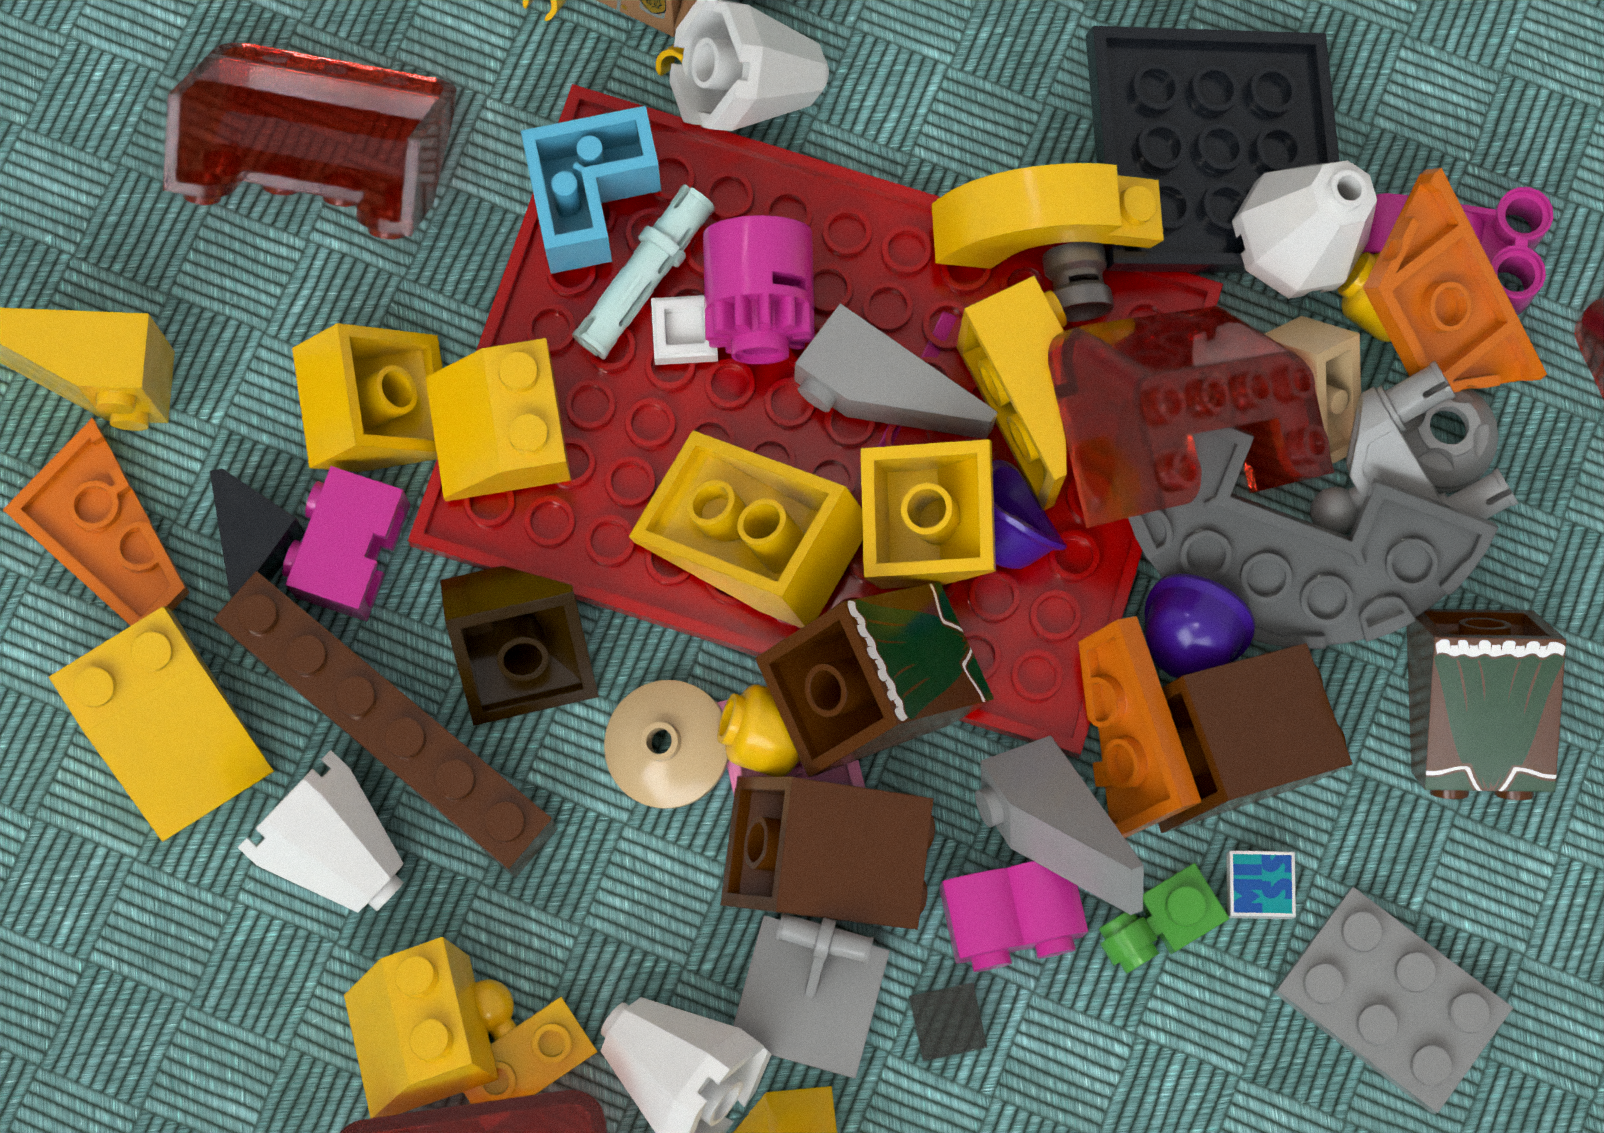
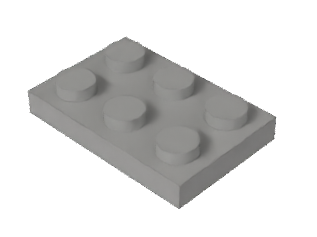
(1393, 1000)

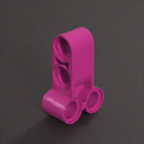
(1505, 248)

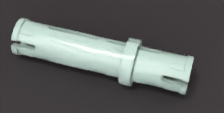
(653, 258)

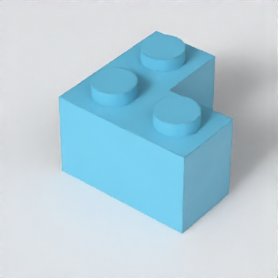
(580, 167)

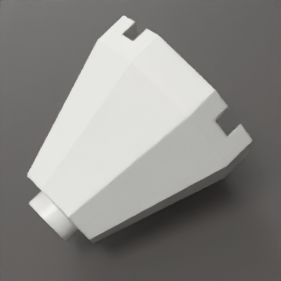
(742, 67)
(1306, 226)
(329, 840)
(682, 1065)

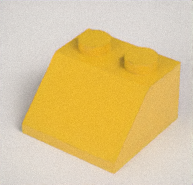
(366, 397)
(498, 421)
(927, 513)
(418, 1029)

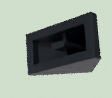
(251, 530)

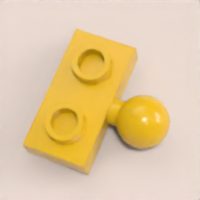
(527, 1053)

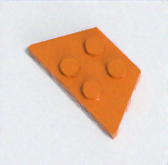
(1444, 296)

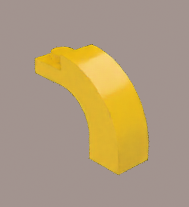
(1044, 206)

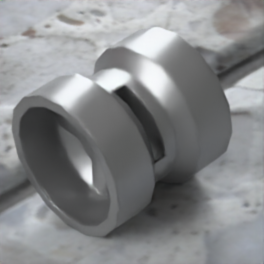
(1079, 280)

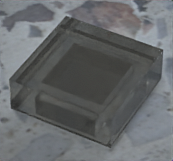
(947, 1022)

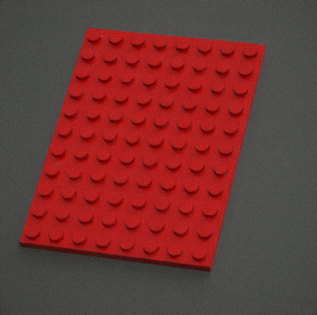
(633, 417)

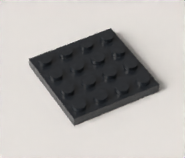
(1206, 122)

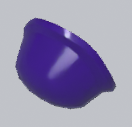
(1020, 523)
(1195, 624)

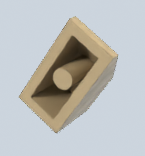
(1335, 363)

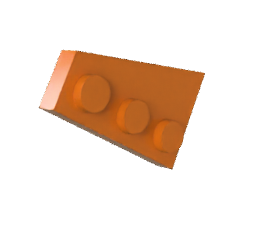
(98, 528)
(1139, 744)

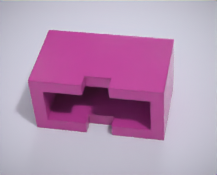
(343, 540)

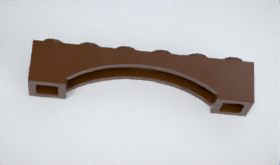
(386, 724)

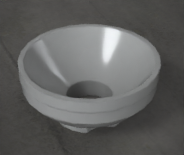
(1458, 464)

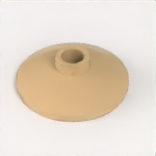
(690, 764)

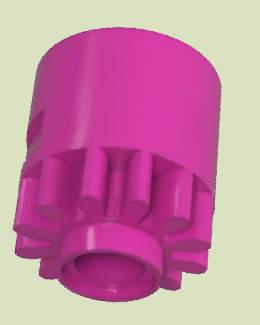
(758, 287)

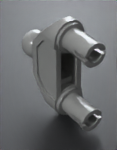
(1383, 453)

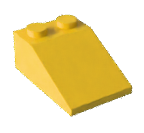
(1007, 355)
(96, 359)
(753, 528)
(162, 723)

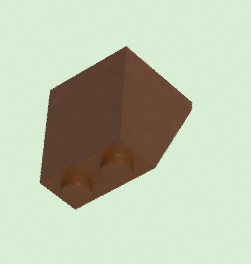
(1254, 731)
(828, 851)

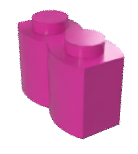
(1011, 912)

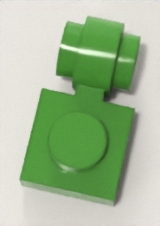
(1176, 911)

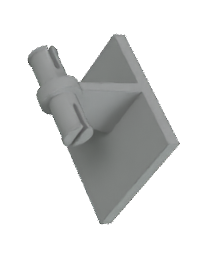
(812, 992)

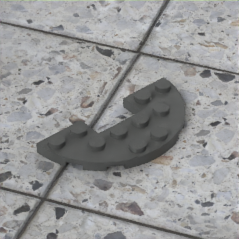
(1305, 577)

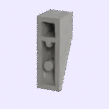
(881, 381)
(1058, 822)

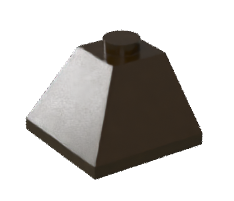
(516, 643)

